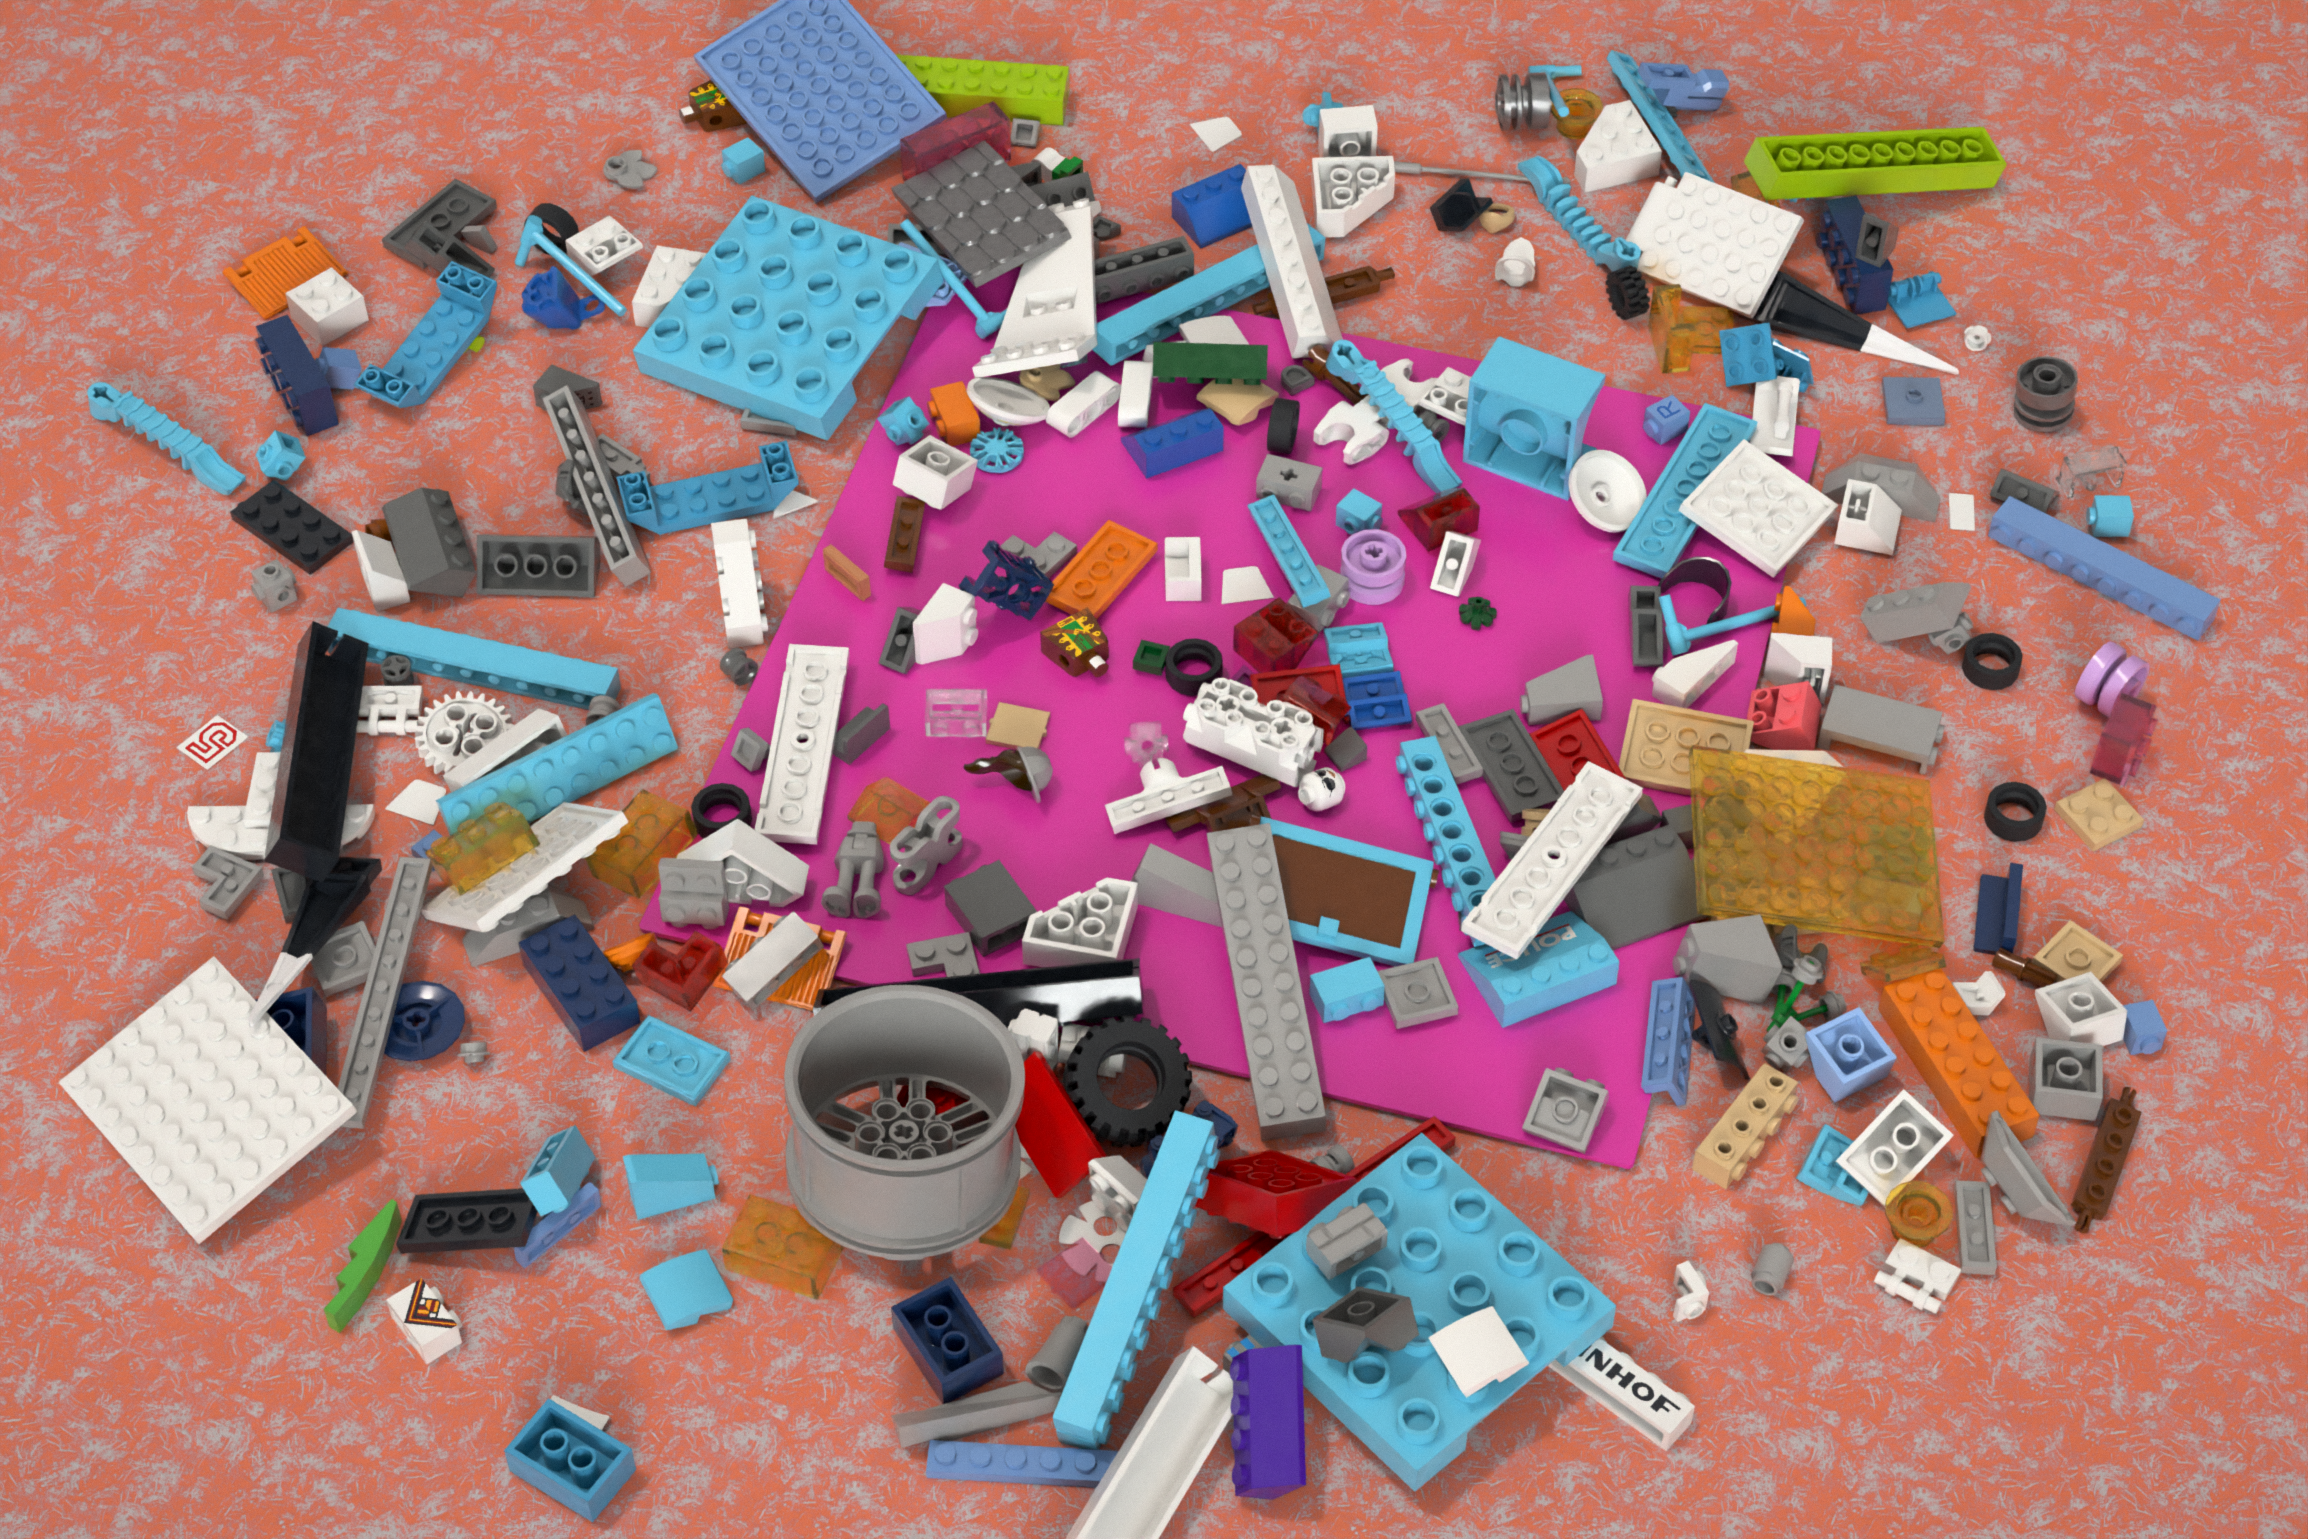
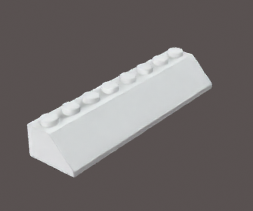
(1290, 260)

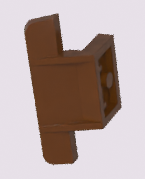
(1229, 811)

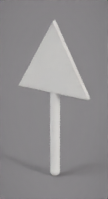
(793, 502)

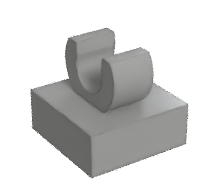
(750, 749)

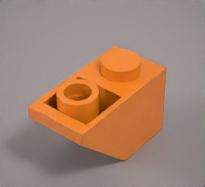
(1793, 615)

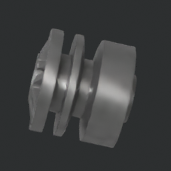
(1526, 101)
(2045, 394)

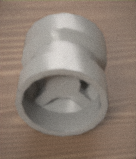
(1335, 1159)

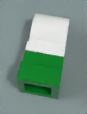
(1056, 166)

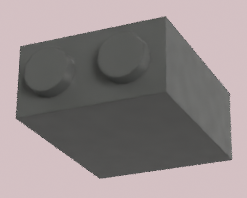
(989, 907)

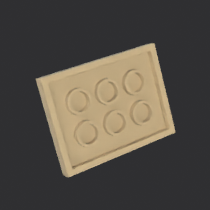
(1660, 741)

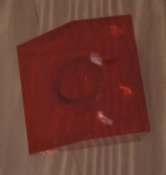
(1326, 709)

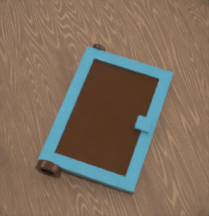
(1351, 893)

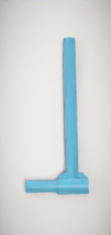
(1557, 71)
(534, 235)
(986, 322)
(1680, 637)

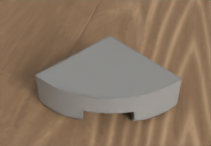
(479, 238)

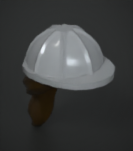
(1024, 767)

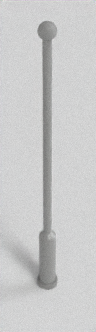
(1417, 168)

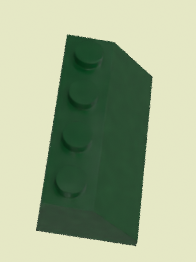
(1210, 361)

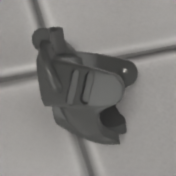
(567, 487)
(1788, 951)

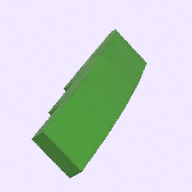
(368, 1258)

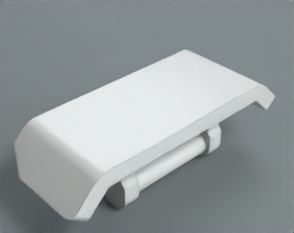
(1776, 415)

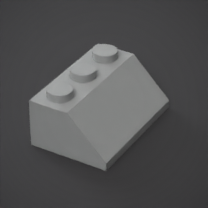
(1914, 611)

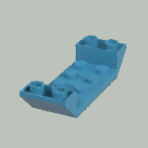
(435, 341)
(710, 496)

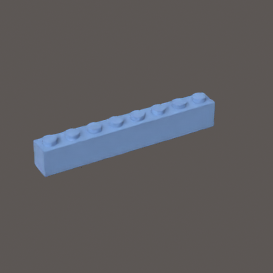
(2104, 568)

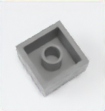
(2066, 1078)

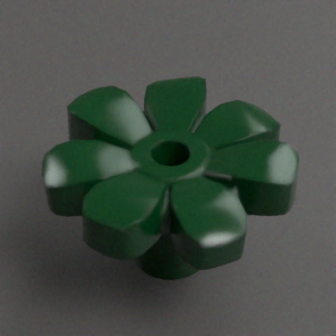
(1477, 612)

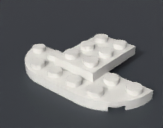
(245, 828)

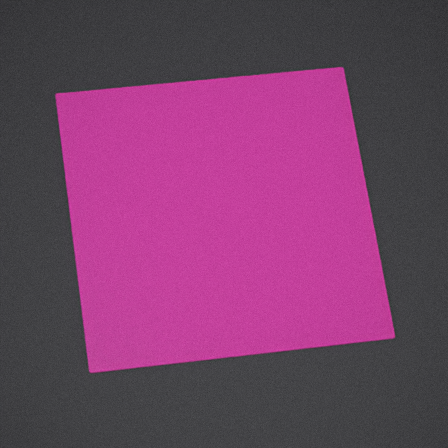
(1535, 563)

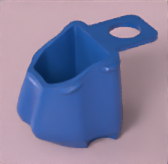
(555, 303)

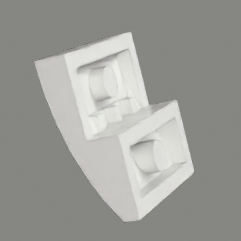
(1212, 330)
(1478, 1350)

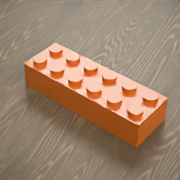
(1955, 1057)

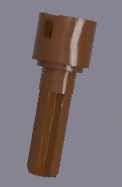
(1320, 371)

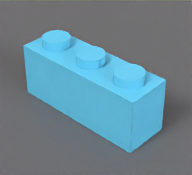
(558, 1171)

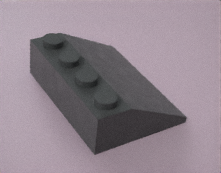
(1637, 888)

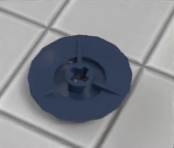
(439, 1020)

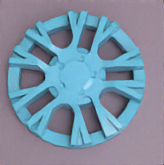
(997, 450)

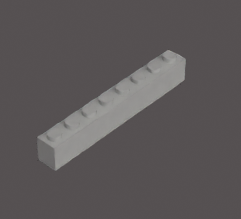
(597, 486)

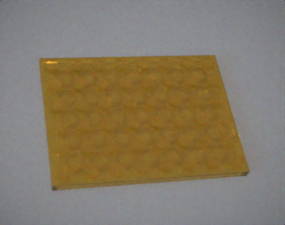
(1815, 846)

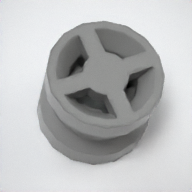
(601, 707)

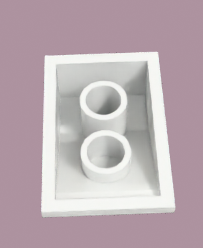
(1894, 1147)

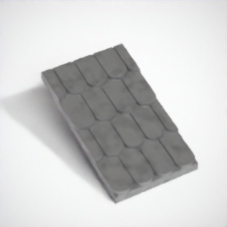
(981, 213)

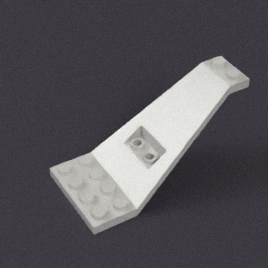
(1052, 303)

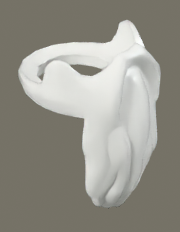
(1517, 263)

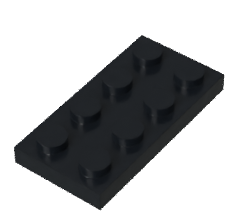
(292, 527)
(467, 1221)

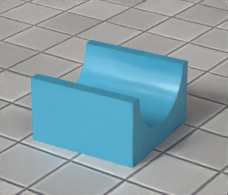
(1529, 416)

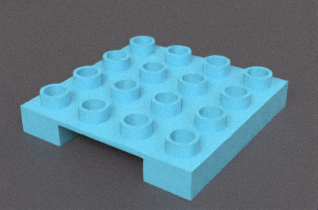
(786, 315)
(1452, 1256)

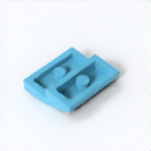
(1359, 649)
(1825, 1174)
(686, 1289)

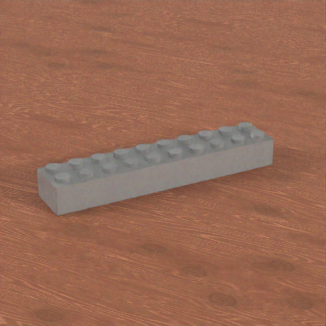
(1266, 983)

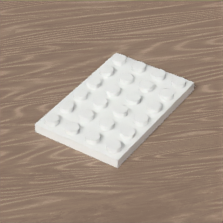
(564, 837)

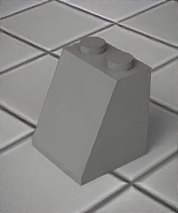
(1730, 957)

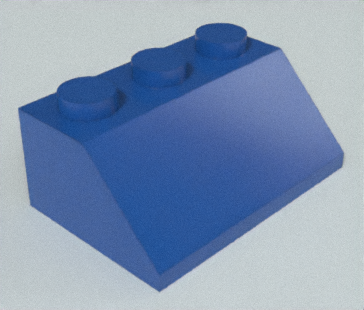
(1212, 207)
(1175, 442)

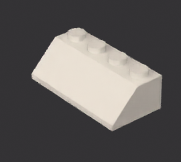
(519, 741)

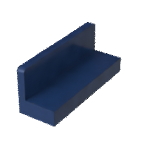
(1998, 911)

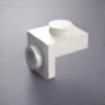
(1981, 996)
(1693, 1291)

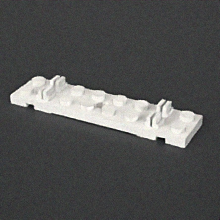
(798, 771)
(1534, 883)

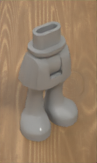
(861, 855)

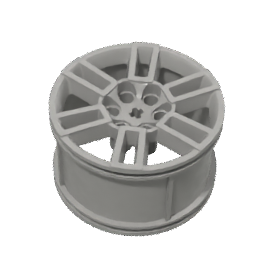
(903, 1177)

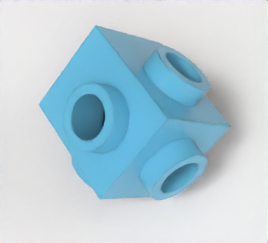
(903, 421)
(280, 455)

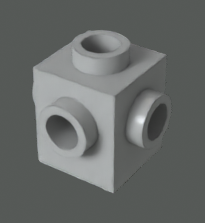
(274, 585)
(1955, 638)
(1786, 1045)

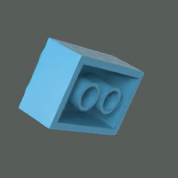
(570, 1460)

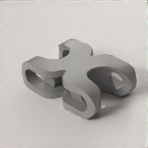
(926, 845)

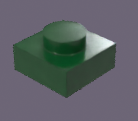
(1150, 657)

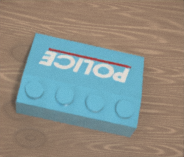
(1556, 968)

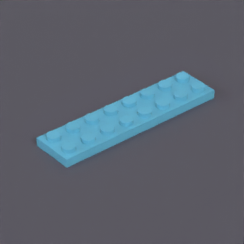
(1661, 531)
(568, 766)

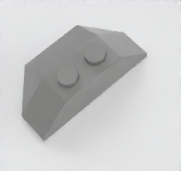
(1898, 479)
(534, 916)
(2018, 1176)

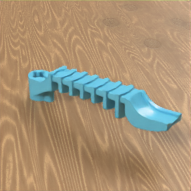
(1555, 197)
(1428, 458)
(205, 463)

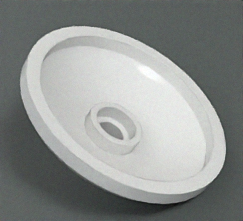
(1007, 401)
(1606, 490)

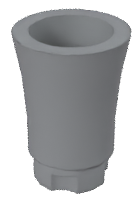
(1055, 1359)

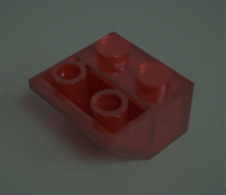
(1439, 513)
(1274, 638)

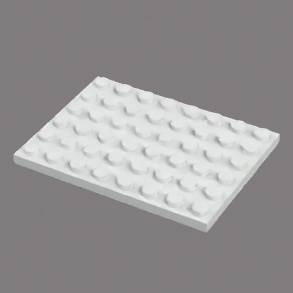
(206, 1099)

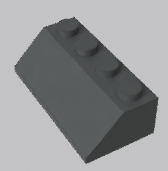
(429, 542)
(537, 565)

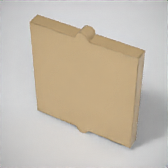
(1017, 726)

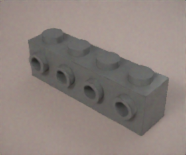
(1065, 190)
(1143, 269)

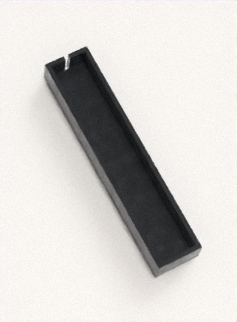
(316, 753)
(1061, 992)

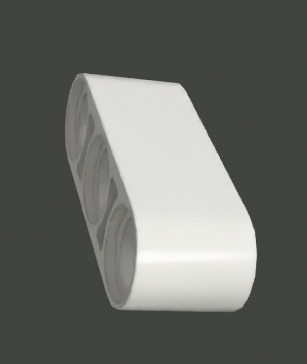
(1135, 394)
(1083, 404)

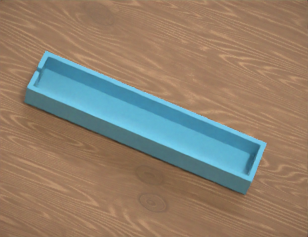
(1136, 1283)

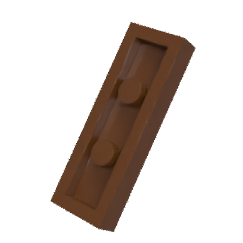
(904, 534)

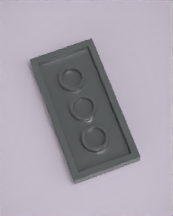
(447, 211)
(1512, 764)

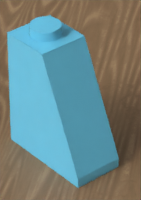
(668, 1181)

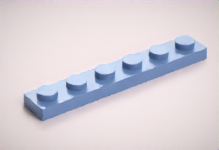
(1017, 1463)

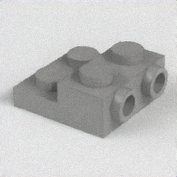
(693, 892)
(1566, 1109)

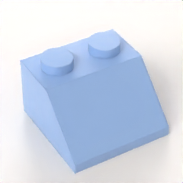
(1848, 1054)

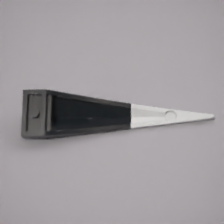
(1807, 314)
(318, 917)

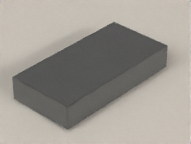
(290, 891)

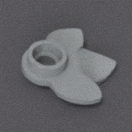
(629, 169)

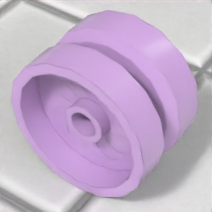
(1374, 566)
(2110, 675)

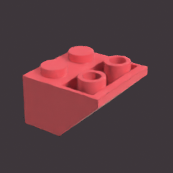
(1785, 716)

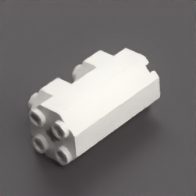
(1267, 739)

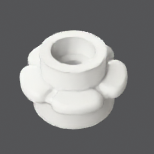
(1977, 343)

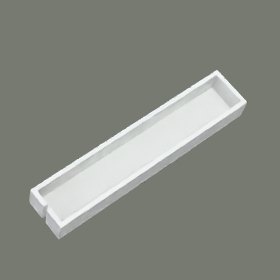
(1160, 1453)

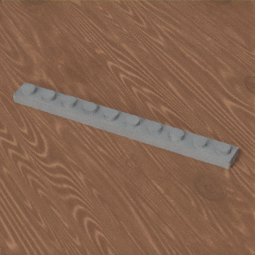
(383, 986)

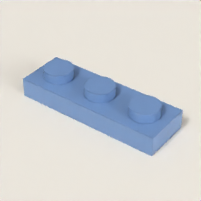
(556, 1226)

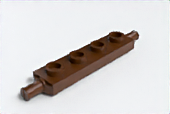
(1340, 287)
(2105, 1159)

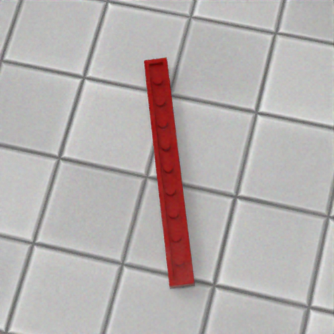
(1206, 1286)

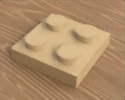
(2099, 814)
(2077, 952)

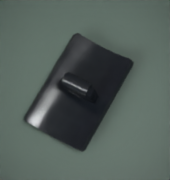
(1718, 1027)

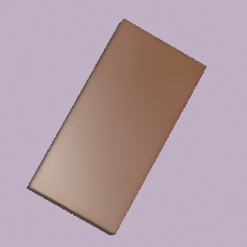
(846, 572)

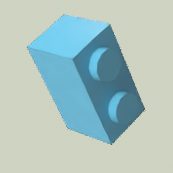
(1346, 990)

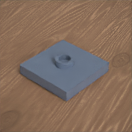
(1913, 401)

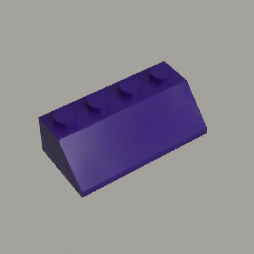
(1268, 1422)

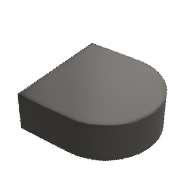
(1296, 379)

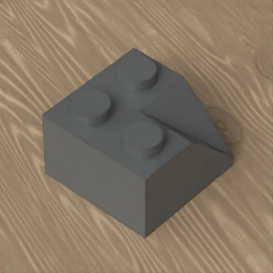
(1365, 1320)

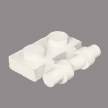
(390, 702)
(1921, 1270)

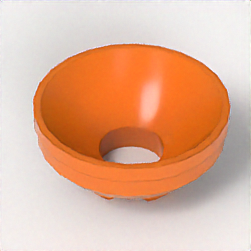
(626, 953)

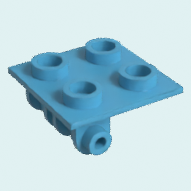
(1919, 300)
(1749, 355)
(1795, 364)

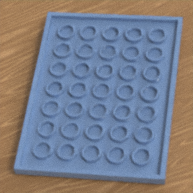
(819, 90)

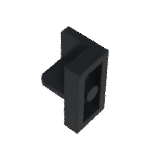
(1458, 207)

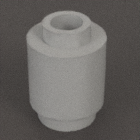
(1771, 1269)

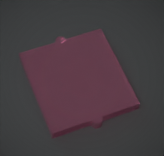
(1076, 1272)

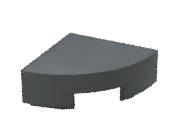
(1105, 229)

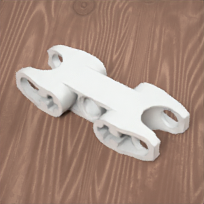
(1361, 424)

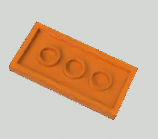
(1101, 570)

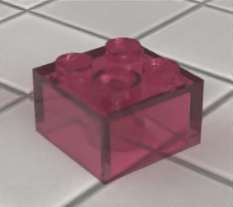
(2124, 740)

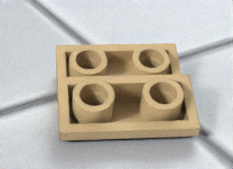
(1237, 401)

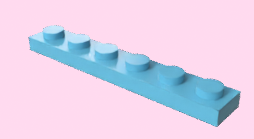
(1289, 551)

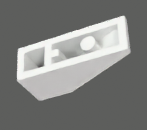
(1692, 674)

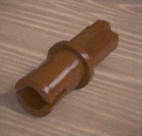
(2023, 968)

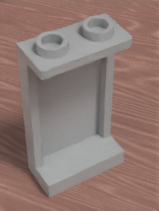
(1882, 725)

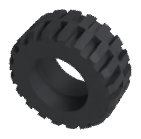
(1150, 1046)

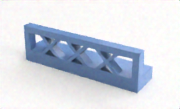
(1669, 1039)

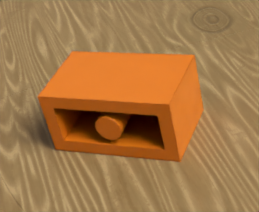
(953, 413)

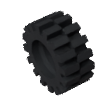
(1627, 292)

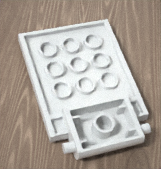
(1713, 241)

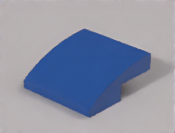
(1376, 700)

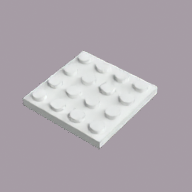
(1758, 508)

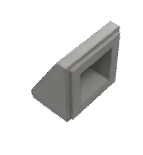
(1025, 132)

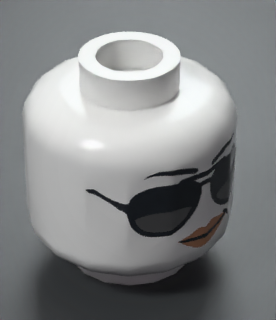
(1321, 789)

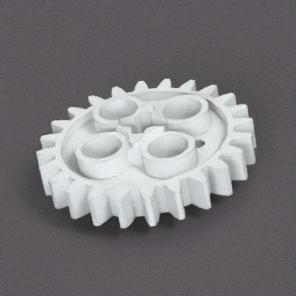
(440, 728)

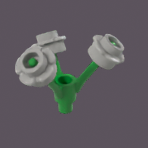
(1790, 983)

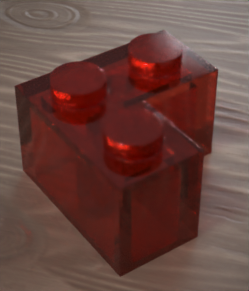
(681, 976)

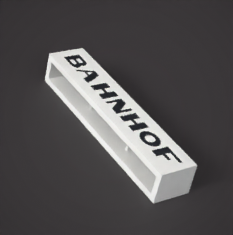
(1629, 1392)

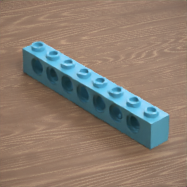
(1446, 824)

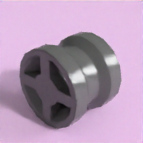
(1438, 426)
(738, 666)
(397, 671)

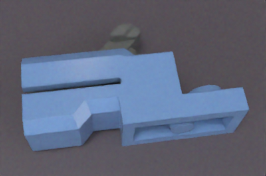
(1683, 90)

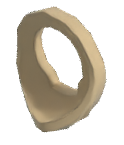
(1495, 222)

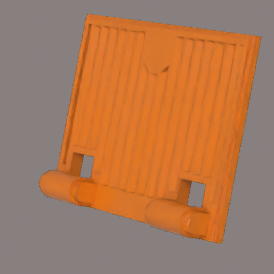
(279, 269)
(801, 987)

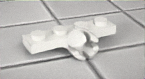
(1166, 795)

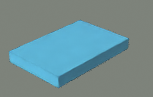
(671, 1060)

